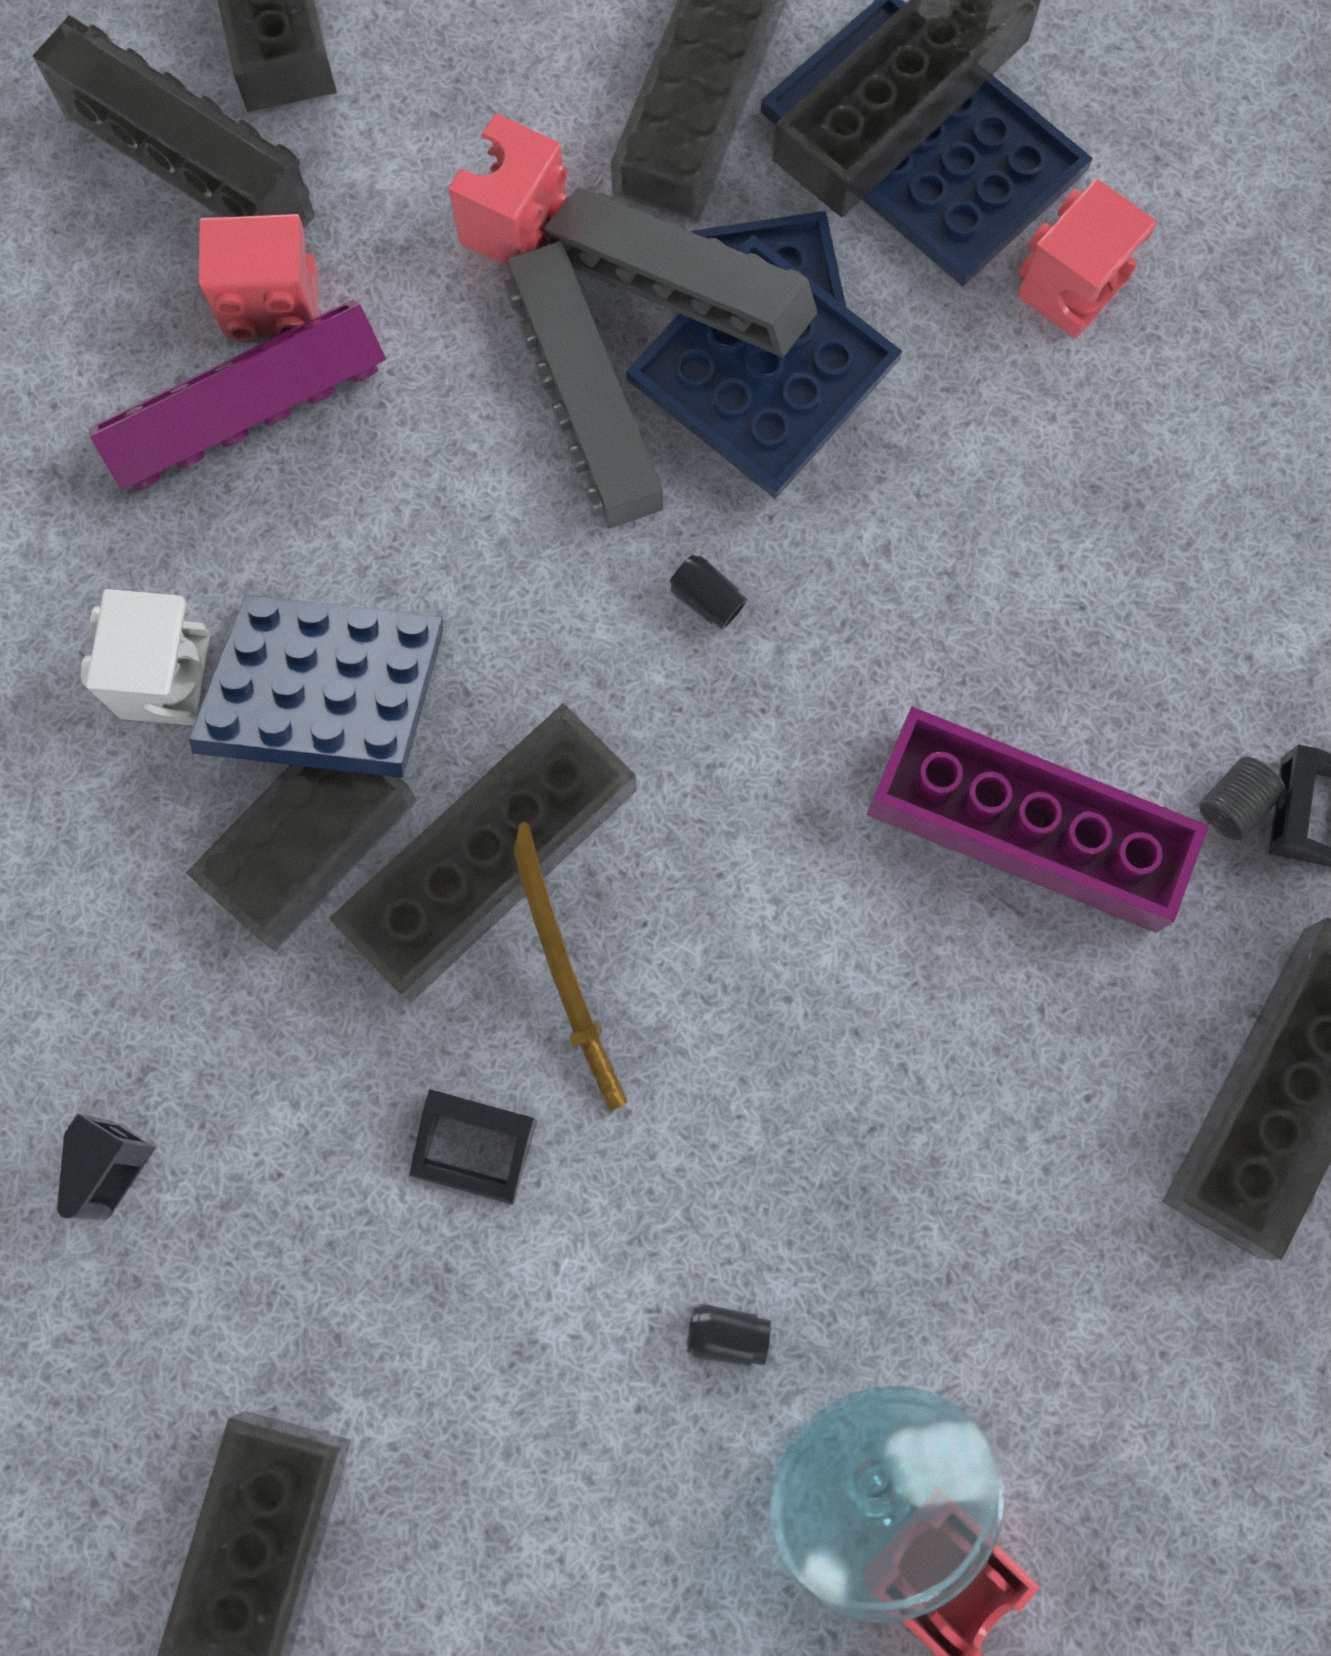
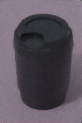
(707, 591)
(728, 1336)

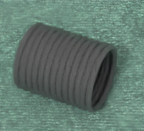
(1243, 797)

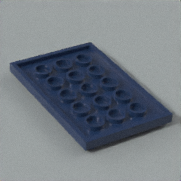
(971, 178)

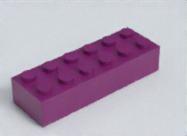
(1038, 821)

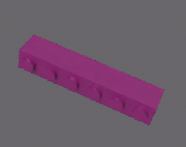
(238, 395)

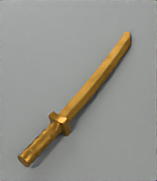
(584, 1029)

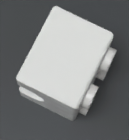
(146, 657)

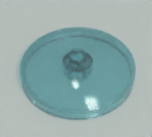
(887, 1504)

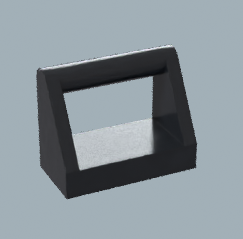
(1293, 810)
(481, 1116)
(98, 1167)

